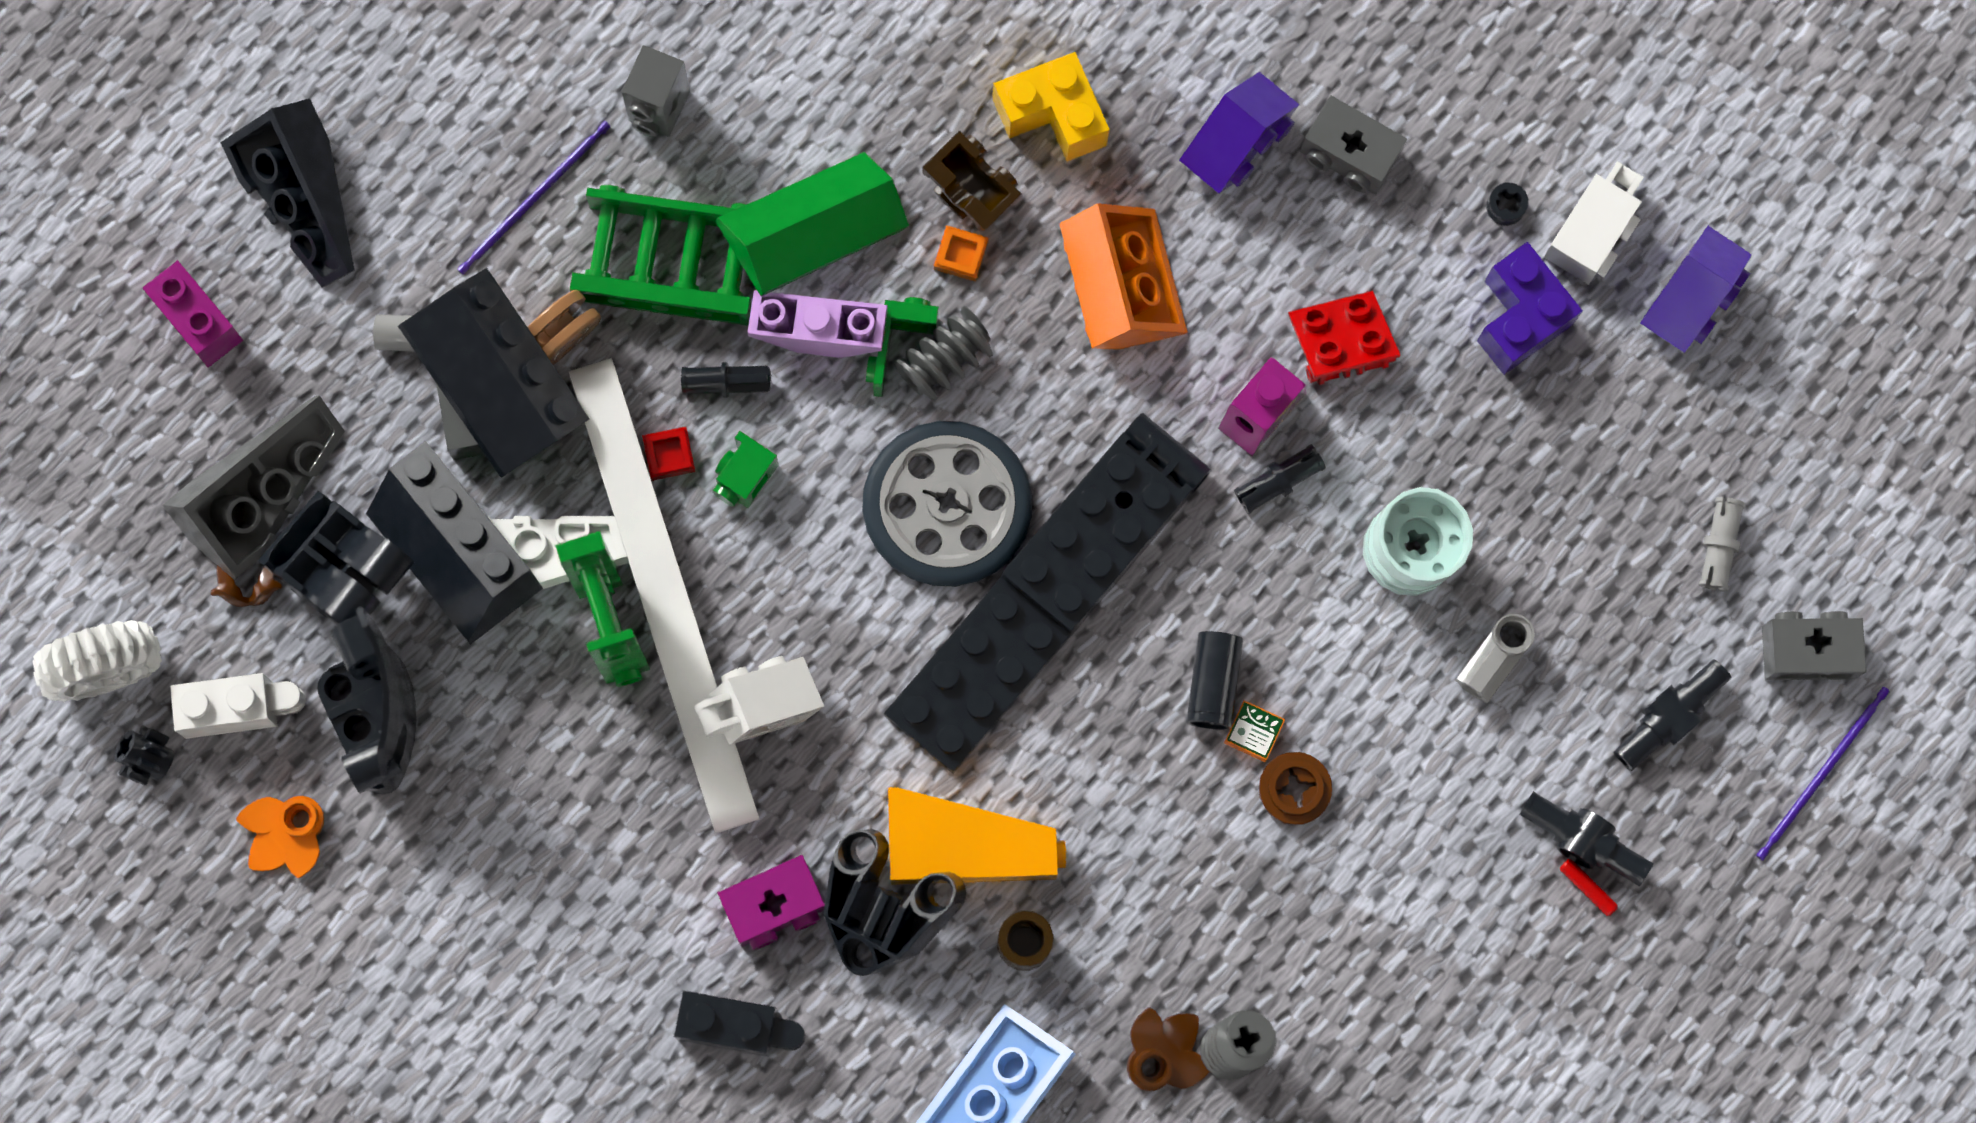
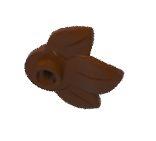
(1170, 1046)

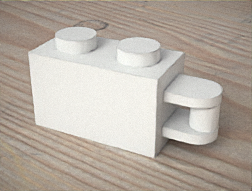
(1596, 224)
(760, 700)
(232, 704)

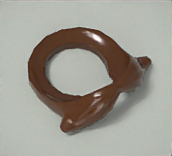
(232, 594)

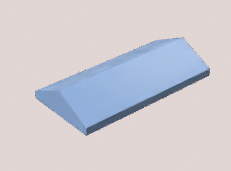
(1001, 1074)

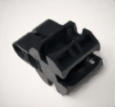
(335, 560)

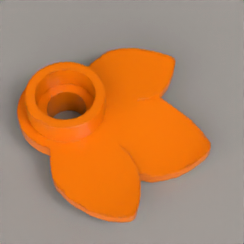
(278, 838)

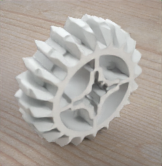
(96, 660)

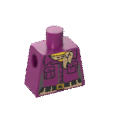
(1263, 404)

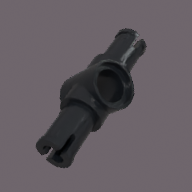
(1672, 715)
(1586, 838)

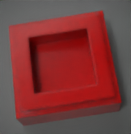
(668, 453)

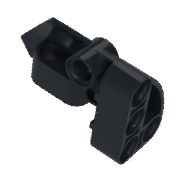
(386, 703)

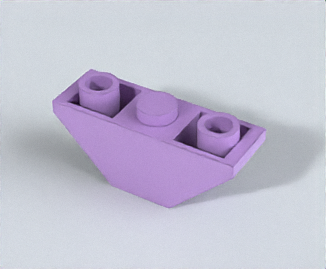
(817, 324)

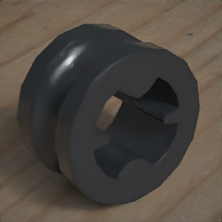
(1509, 191)

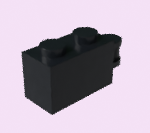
(735, 1025)

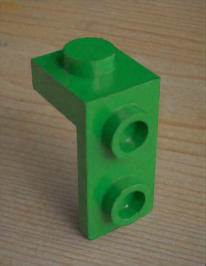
(910, 316)

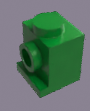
(744, 472)

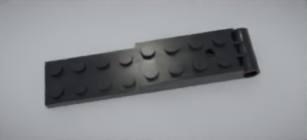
(1047, 592)

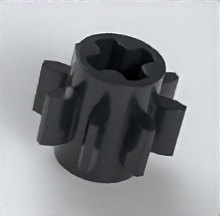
(144, 755)

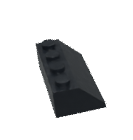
(493, 372)
(452, 544)

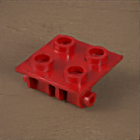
(1344, 337)

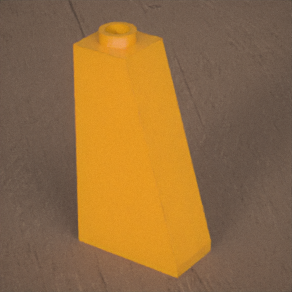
(974, 843)

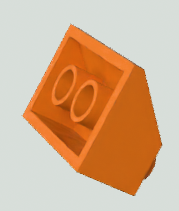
(1122, 276)

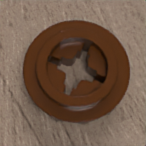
(1306, 770)

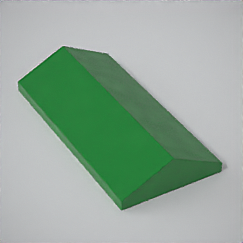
(814, 222)

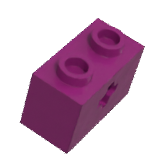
(192, 313)
(746, 898)

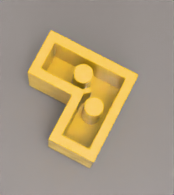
(1053, 95)

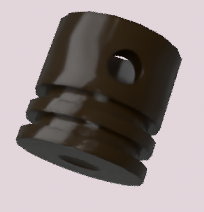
(1025, 940)

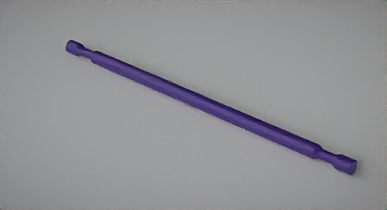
(521, 210)
(1823, 772)

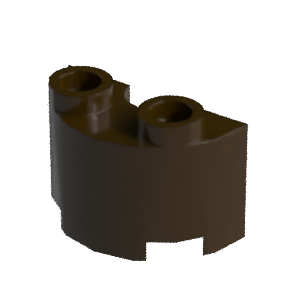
(969, 183)

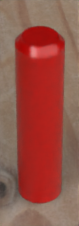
(1588, 887)

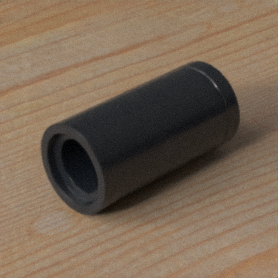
(1214, 680)

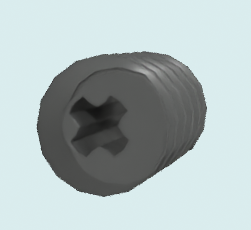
(945, 354)
(1244, 1028)

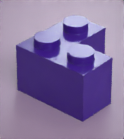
(1238, 128)
(1703, 281)
(1535, 307)

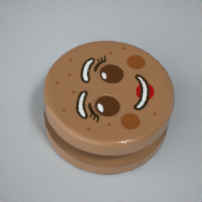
(557, 329)

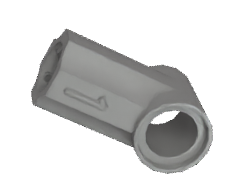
(1494, 659)

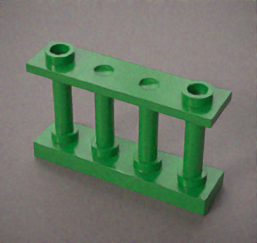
(640, 290)
(595, 577)

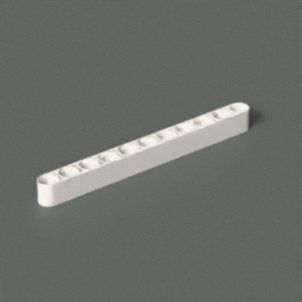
(661, 590)

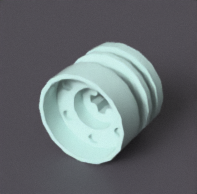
(1431, 520)

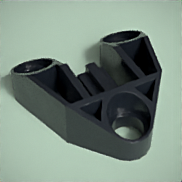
(851, 892)

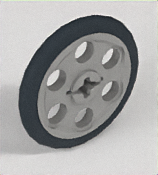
(953, 563)

